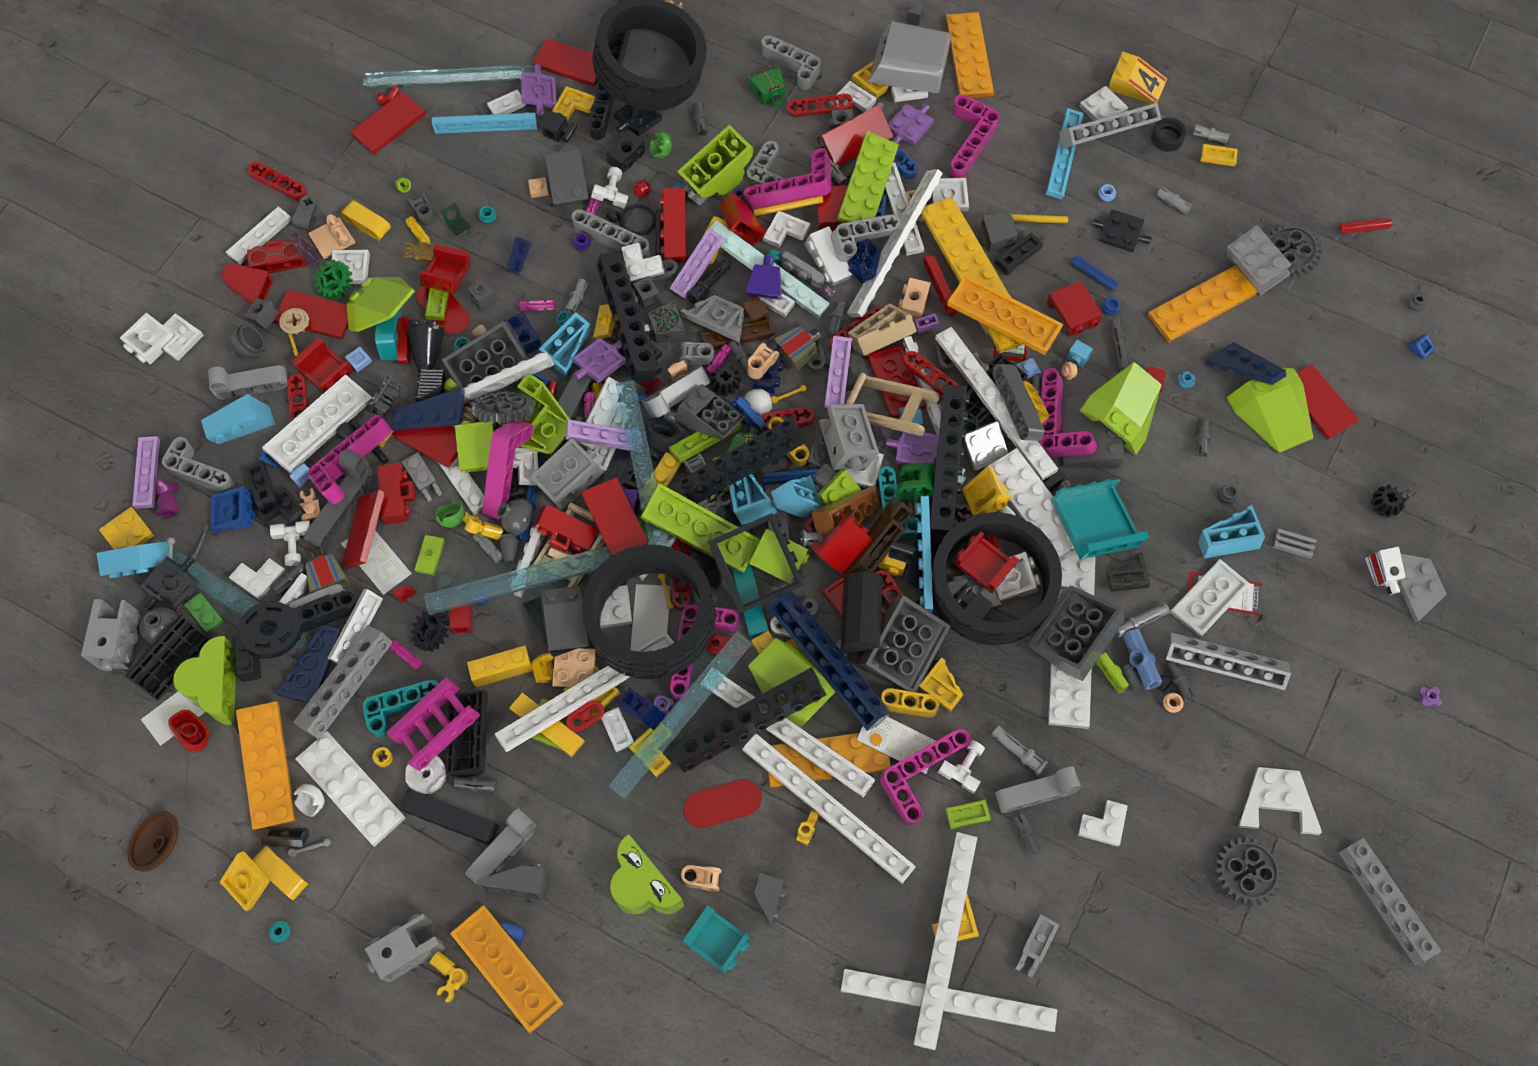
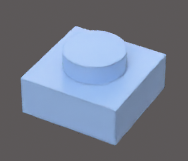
(358, 359)
(1030, 368)
(300, 475)

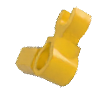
(486, 529)
(807, 829)
(447, 967)

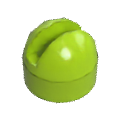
(404, 181)
(450, 385)

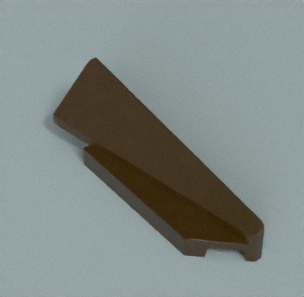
(884, 531)

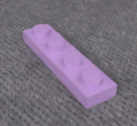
(697, 263)
(838, 371)
(597, 434)
(146, 472)

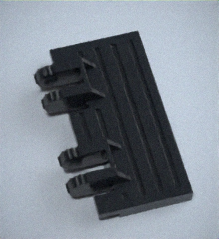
(622, 468)

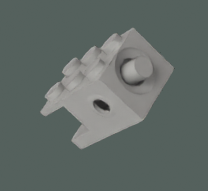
(1258, 259)
(849, 437)
(567, 473)
(111, 635)
(400, 949)

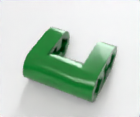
(922, 482)

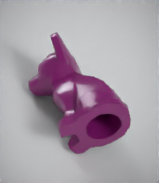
(167, 502)

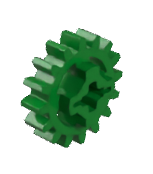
(332, 288)

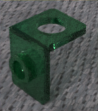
(457, 224)

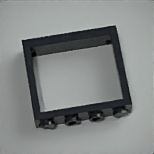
(790, 557)

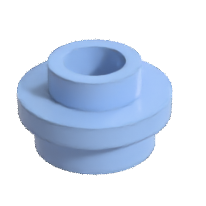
(1110, 190)

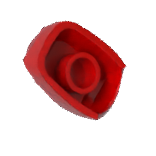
(189, 731)

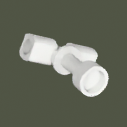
(610, 191)
(290, 534)
(961, 772)

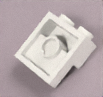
(146, 339)
(1020, 580)

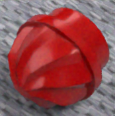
(642, 188)

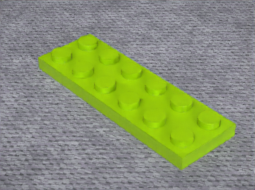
(868, 179)
(697, 526)

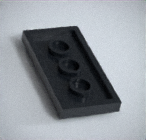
(708, 563)

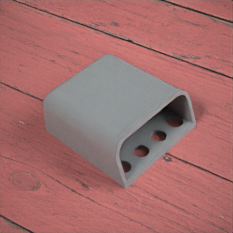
(910, 57)

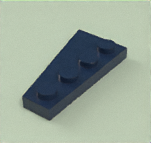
(1246, 363)
(431, 413)
(311, 667)

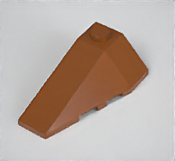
(859, 505)

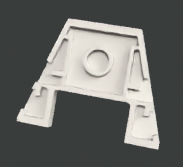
(1279, 791)

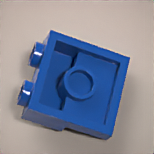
(232, 509)

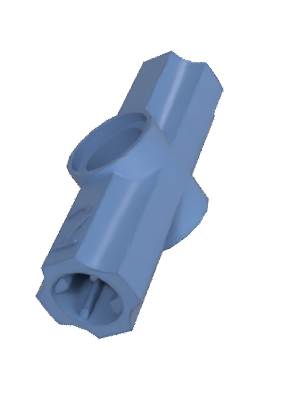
(1145, 667)

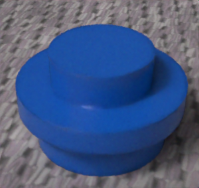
(1111, 306)

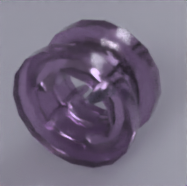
(827, 291)

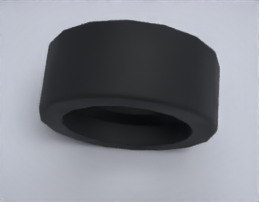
(1165, 144)
(665, 427)

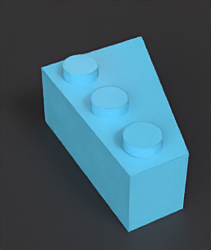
(566, 344)
(237, 420)
(797, 497)
(750, 500)
(1234, 535)
(131, 558)

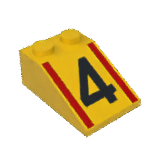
(1137, 79)

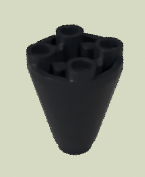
(425, 343)

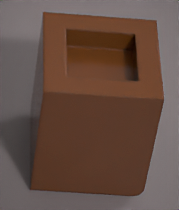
(755, 309)

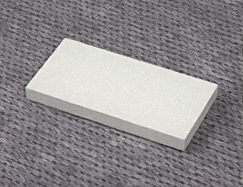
(1209, 598)

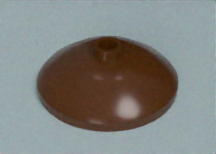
(153, 841)

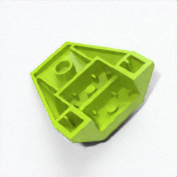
(376, 301)
(1125, 405)
(1275, 410)
(547, 419)
(780, 663)

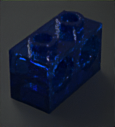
(865, 260)
(525, 332)
(772, 374)
(641, 708)

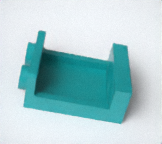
(716, 940)

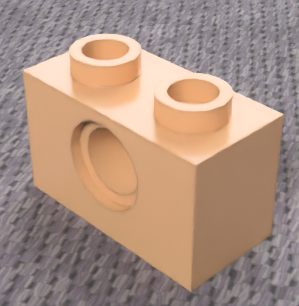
(916, 290)

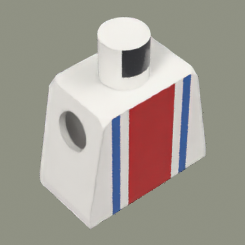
(1386, 569)

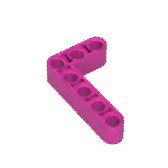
(986, 123)
(793, 188)
(1054, 420)
(362, 442)
(500, 464)
(722, 614)
(917, 766)

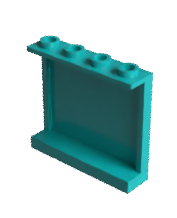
(1096, 519)

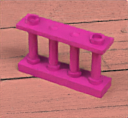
(421, 712)

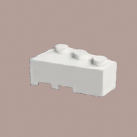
(822, 251)

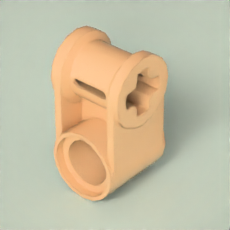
(762, 358)
(703, 877)

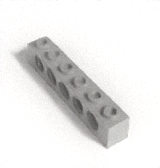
(1110, 125)
(1228, 661)
(343, 682)
(1389, 902)

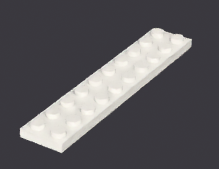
(1068, 695)

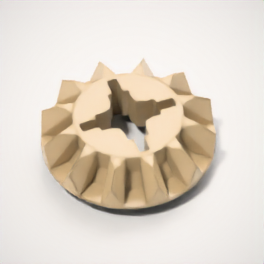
(287, 319)

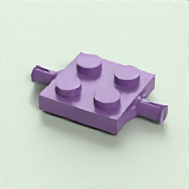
(538, 89)
(910, 124)
(598, 360)
(915, 448)

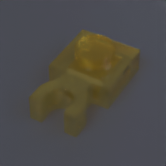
(421, 252)

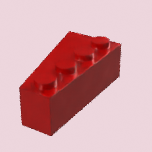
(674, 224)

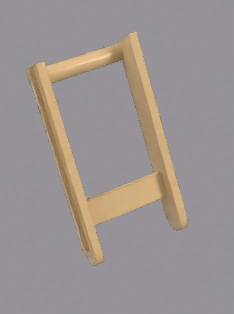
(916, 396)
(543, 556)

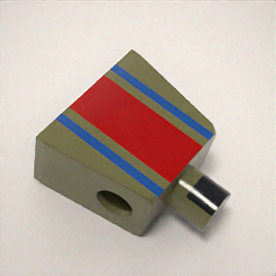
(798, 346)
(324, 571)

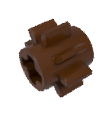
(963, 509)

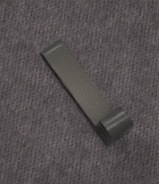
(333, 516)

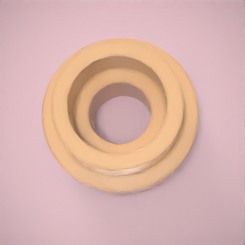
(1069, 370)
(1173, 697)

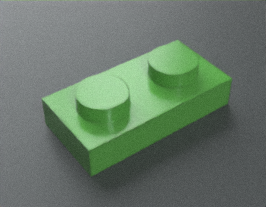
(204, 613)

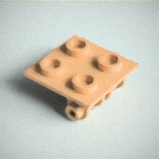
(331, 236)
(573, 667)

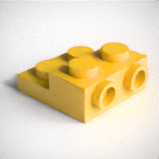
(986, 492)

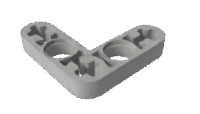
(762, 170)

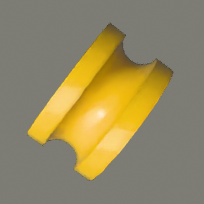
(385, 763)

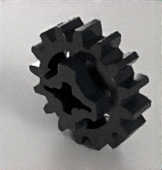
(430, 631)

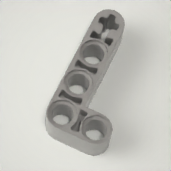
(794, 58)
(866, 231)
(249, 382)
(661, 401)
(184, 463)
(1038, 791)
(504, 847)

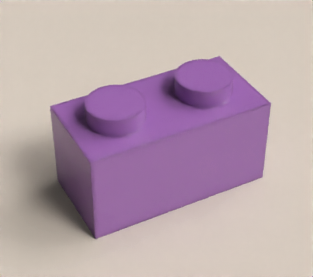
(926, 323)

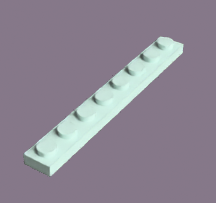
(790, 286)

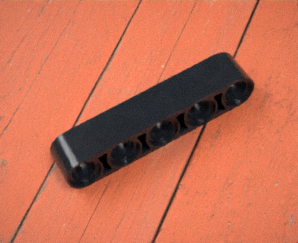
(449, 817)

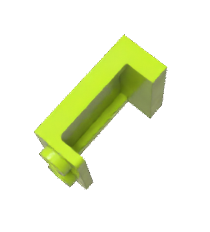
(474, 445)
(771, 558)

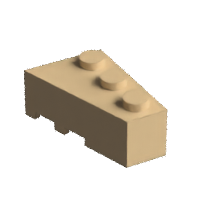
(881, 329)

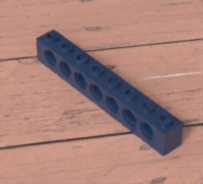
(829, 660)

